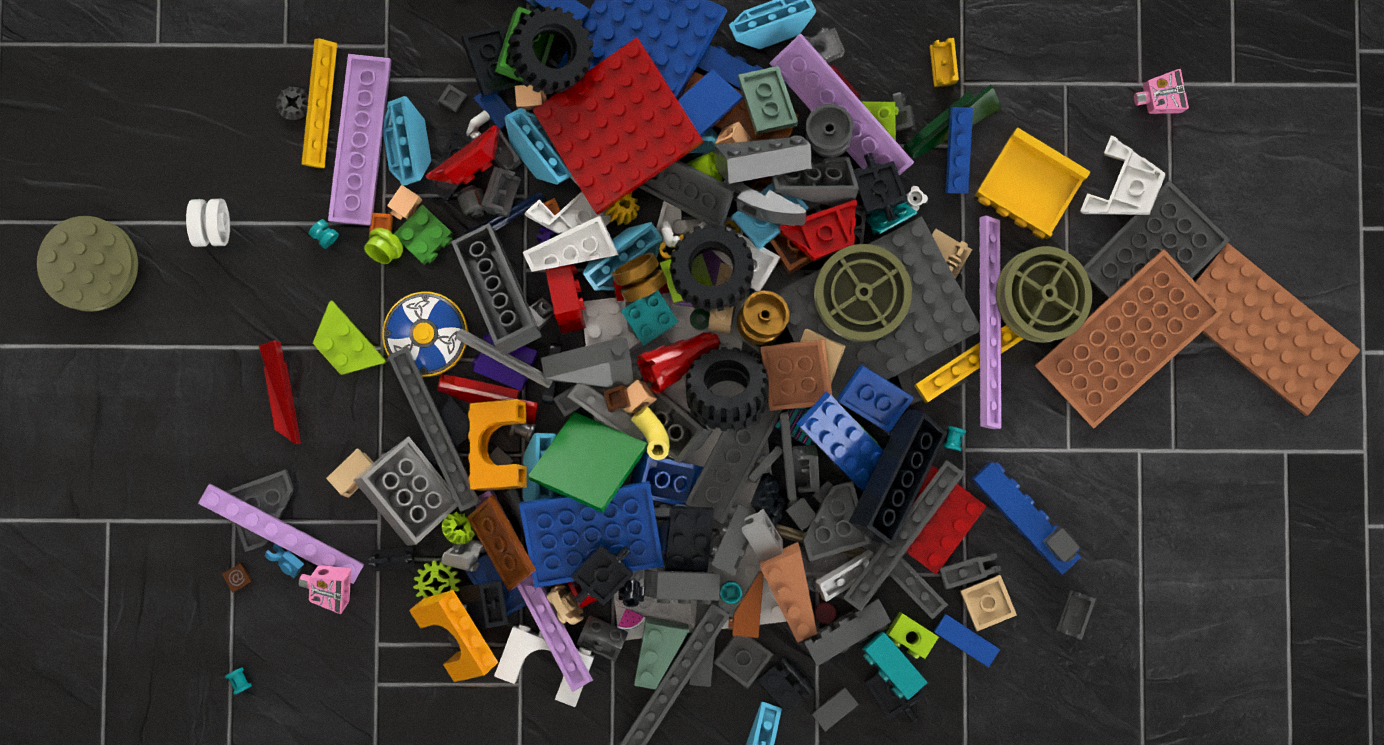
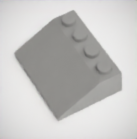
(407, 491)

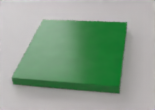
(588, 462)

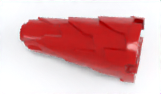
(669, 363)

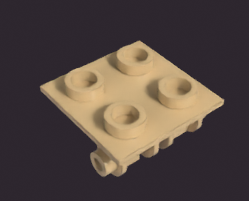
(954, 252)

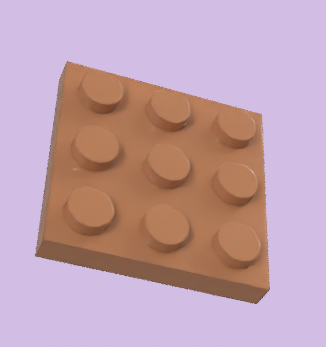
(796, 373)

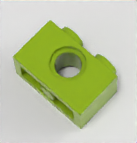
(924, 638)

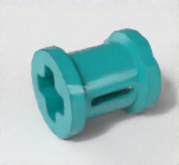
(954, 438)
(238, 681)

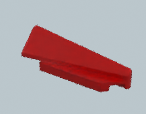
(280, 391)
(478, 392)

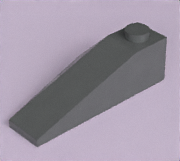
(684, 430)

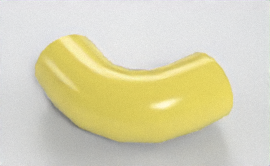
(653, 431)

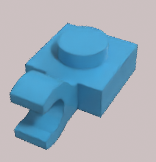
(287, 561)

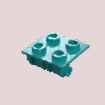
(879, 222)
(649, 317)

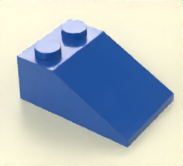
(668, 480)

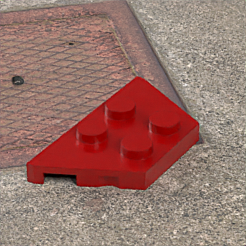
(824, 231)

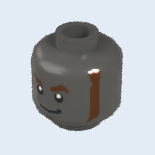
(471, 200)

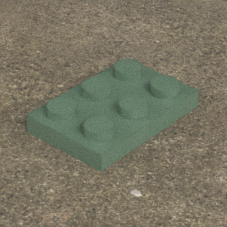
(767, 100)

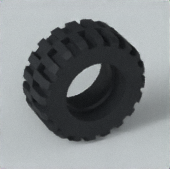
(568, 31)
(705, 240)
(727, 411)

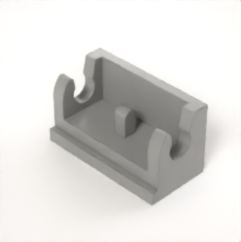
(763, 536)

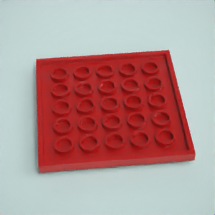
(618, 126)

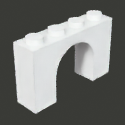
(523, 642)

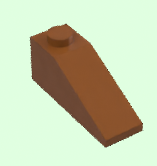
(747, 613)

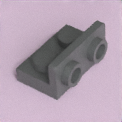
(602, 638)

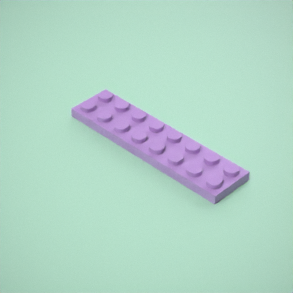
(819, 85)
(359, 140)

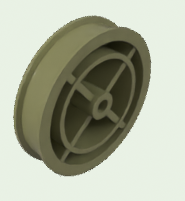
(87, 263)
(862, 292)
(1044, 294)

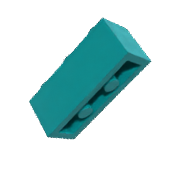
(893, 666)

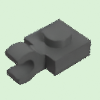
(905, 115)

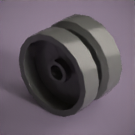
(828, 118)

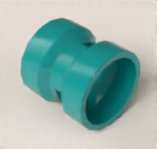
(323, 233)
(730, 592)

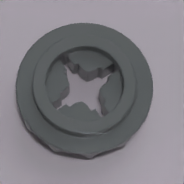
(290, 112)

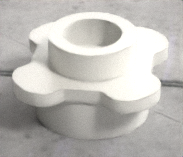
(921, 198)

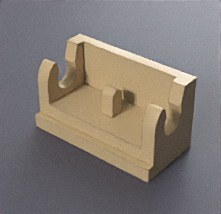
(344, 474)

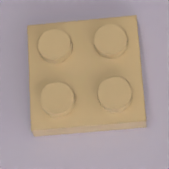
(988, 602)

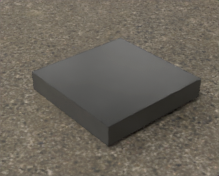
(743, 659)

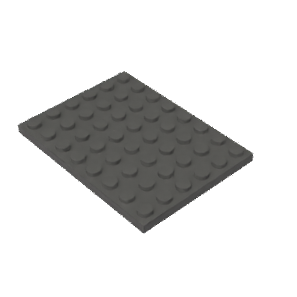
(934, 321)

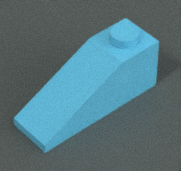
(765, 725)

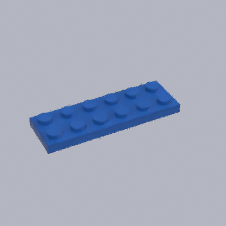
(841, 439)

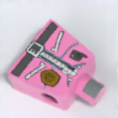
(1163, 94)
(328, 587)

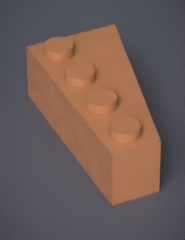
(789, 586)

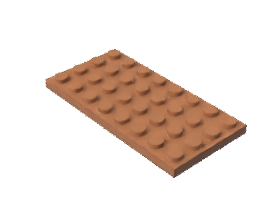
(1273, 331)
(1128, 338)

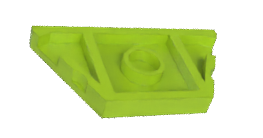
(344, 343)

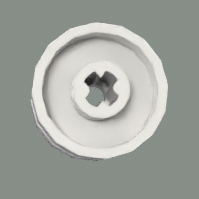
(208, 222)

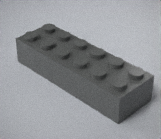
(496, 289)

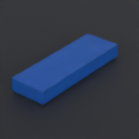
(966, 640)

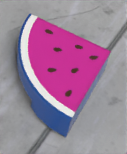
(630, 620)

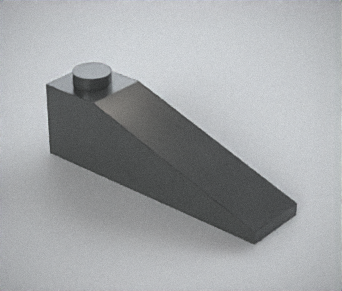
(826, 183)
(598, 364)

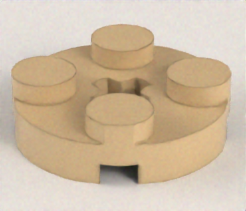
(565, 605)

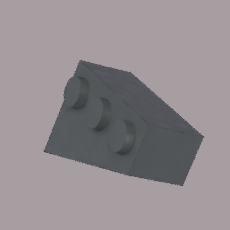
(733, 541)
(682, 586)

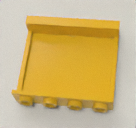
(1031, 184)

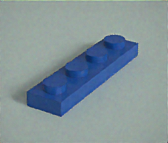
(959, 150)

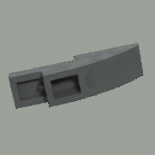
(768, 208)

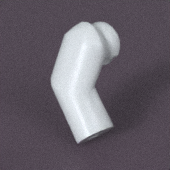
(475, 123)
(667, 234)

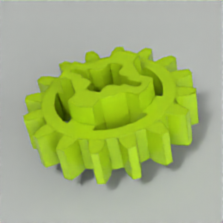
(435, 573)

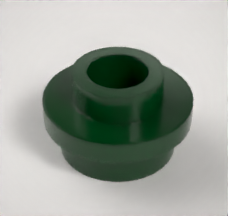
(699, 326)

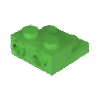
(424, 235)

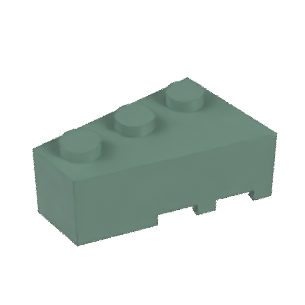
(658, 647)

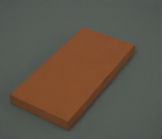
(501, 543)

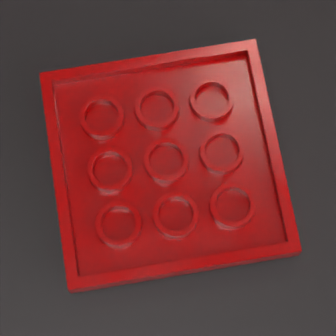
(945, 527)

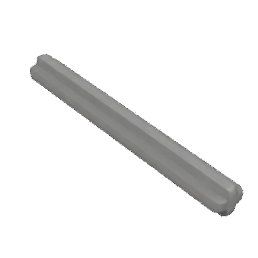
(507, 359)

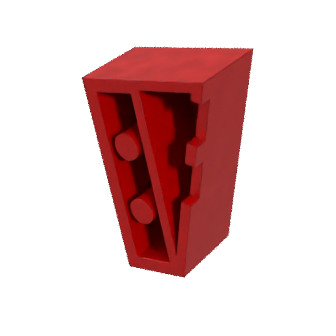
(565, 298)

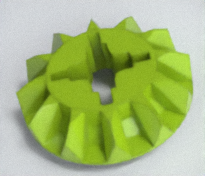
(459, 536)

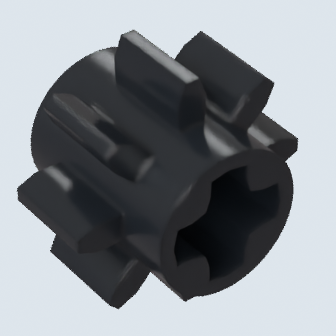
(631, 593)

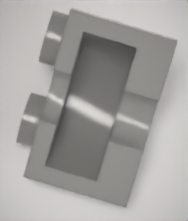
(464, 556)

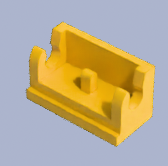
(944, 63)

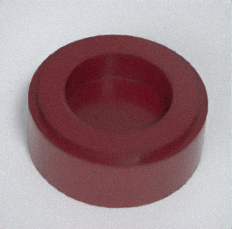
(825, 613)

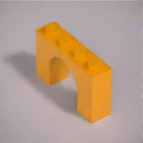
(484, 420)
(447, 611)

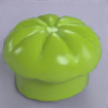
(383, 246)

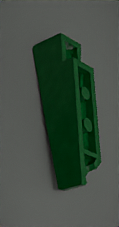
(937, 130)

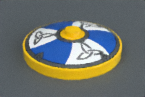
(429, 328)

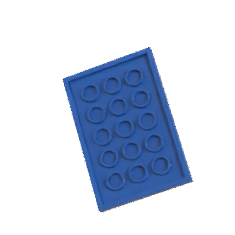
(565, 533)

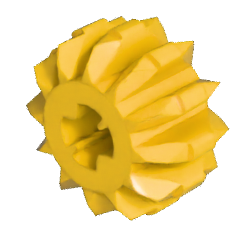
(623, 210)

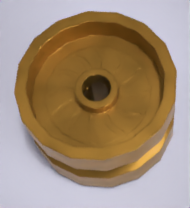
(639, 277)
(762, 318)

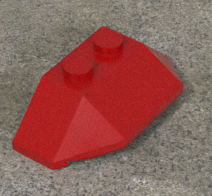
(468, 160)

